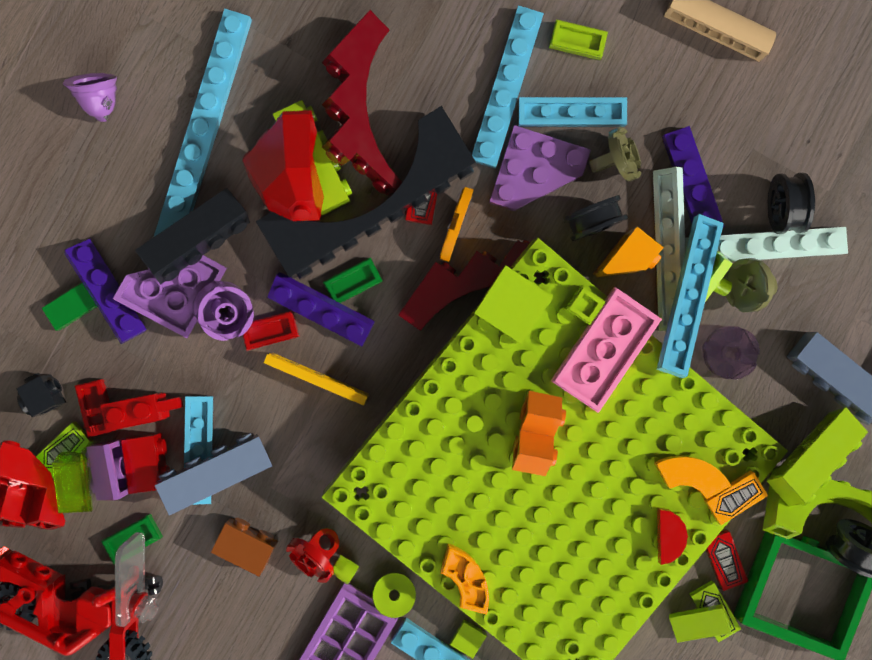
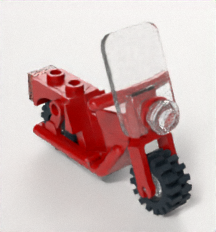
(37, 591)

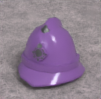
(94, 93)

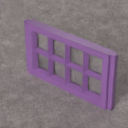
(349, 629)

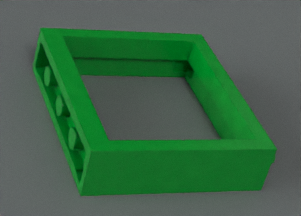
(757, 579)

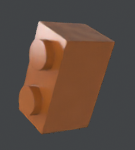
(245, 546)

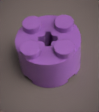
(224, 325)

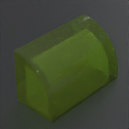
(72, 483)

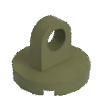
(622, 154)
(751, 285)

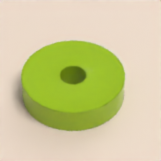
(406, 596)

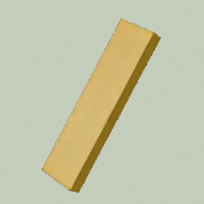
(316, 378)

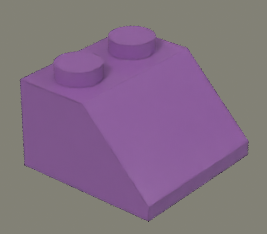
(107, 470)

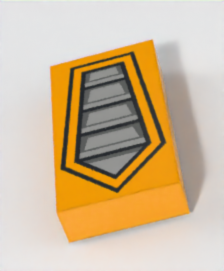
(737, 498)

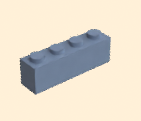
(834, 372)
(213, 473)

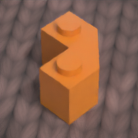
(535, 444)

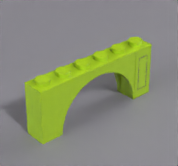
(789, 520)

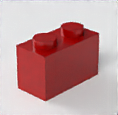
(144, 461)

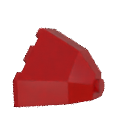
(284, 167)
(26, 490)

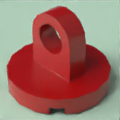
(311, 558)

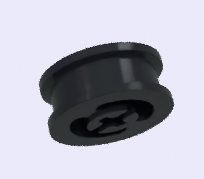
(791, 203)
(595, 218)
(852, 546)

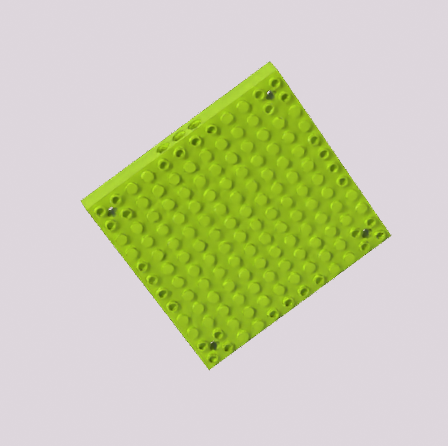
(562, 551)

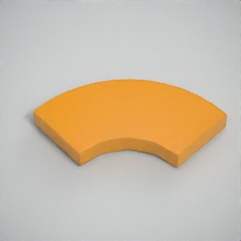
(456, 224)
(692, 472)
(468, 577)

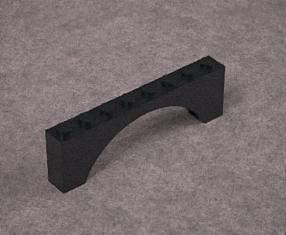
(437, 162)

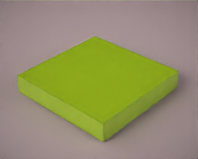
(513, 304)

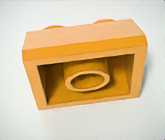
(631, 254)

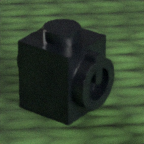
(40, 395)

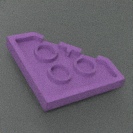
(535, 167)
(173, 300)

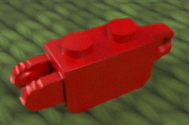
(133, 411)

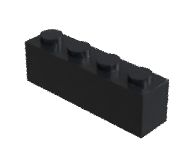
(193, 236)

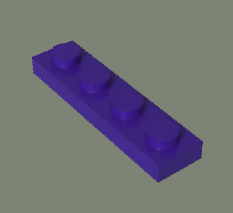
(696, 186)
(102, 289)
(320, 309)

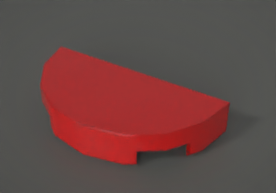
(671, 536)

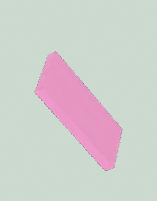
(606, 350)

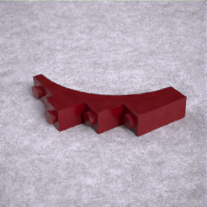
(347, 104)
(443, 287)

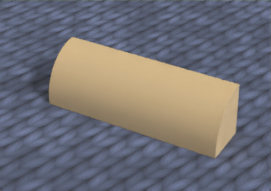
(723, 26)

